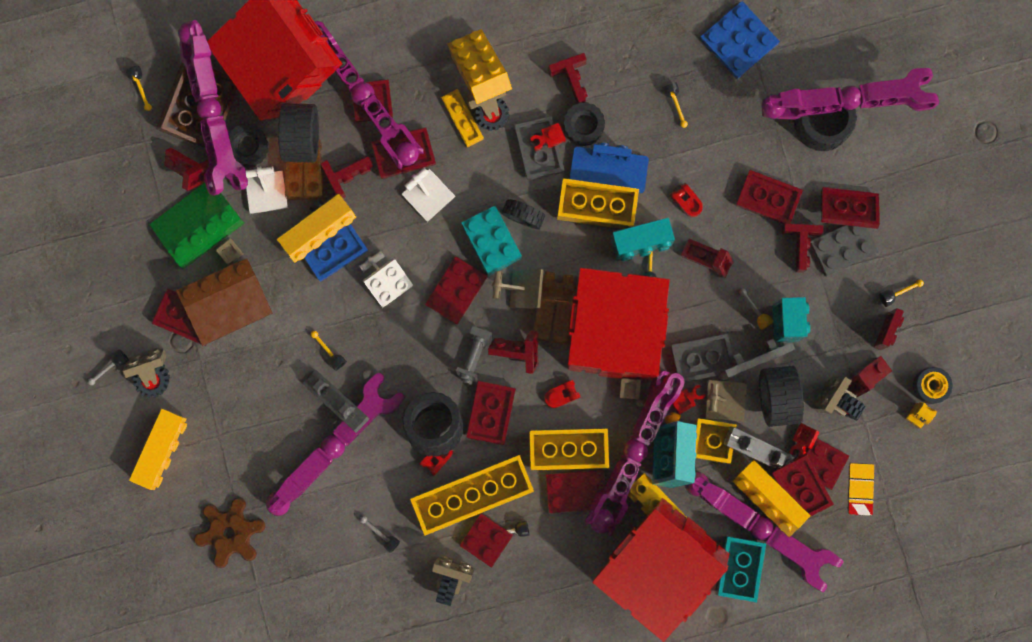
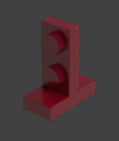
(573, 76)
(190, 170)
(346, 175)
(803, 242)
(708, 257)
(518, 349)
(869, 376)

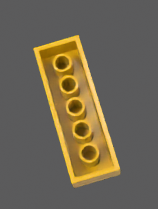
(472, 495)

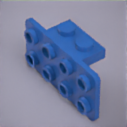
(610, 166)

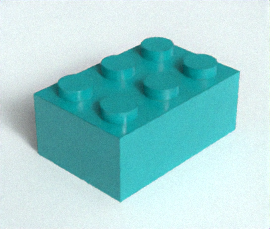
(642, 239)
(491, 240)
(790, 320)
(674, 455)
(744, 569)

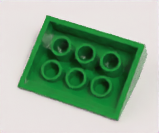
(196, 225)

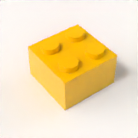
(711, 439)

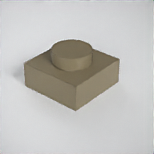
(229, 252)
(630, 389)

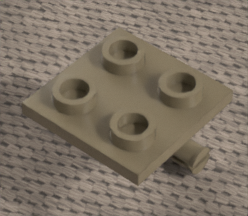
(525, 288)
(726, 400)

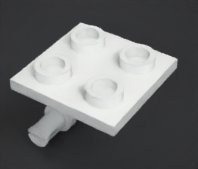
(265, 190)
(427, 193)
(387, 281)

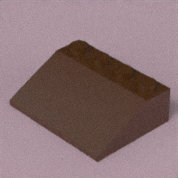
(180, 111)
(224, 302)

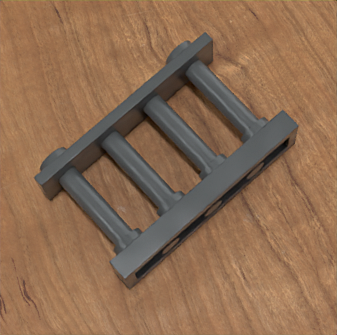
(481, 339)

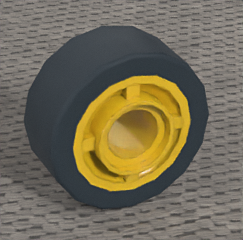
(943, 385)

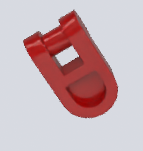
(691, 207)
(554, 397)
(436, 468)

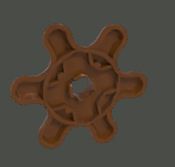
(242, 529)

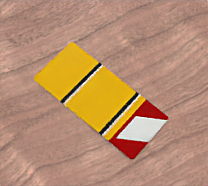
(861, 489)

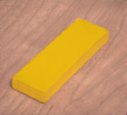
(462, 118)

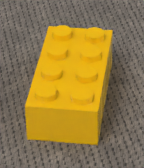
(479, 66)
(597, 204)
(569, 449)

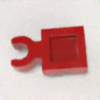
(551, 136)
(686, 400)
(805, 438)

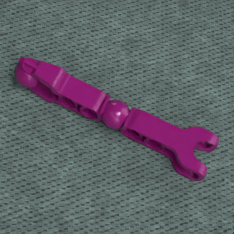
(196, 56)
(364, 95)
(800, 103)
(331, 448)
(635, 450)
(764, 530)

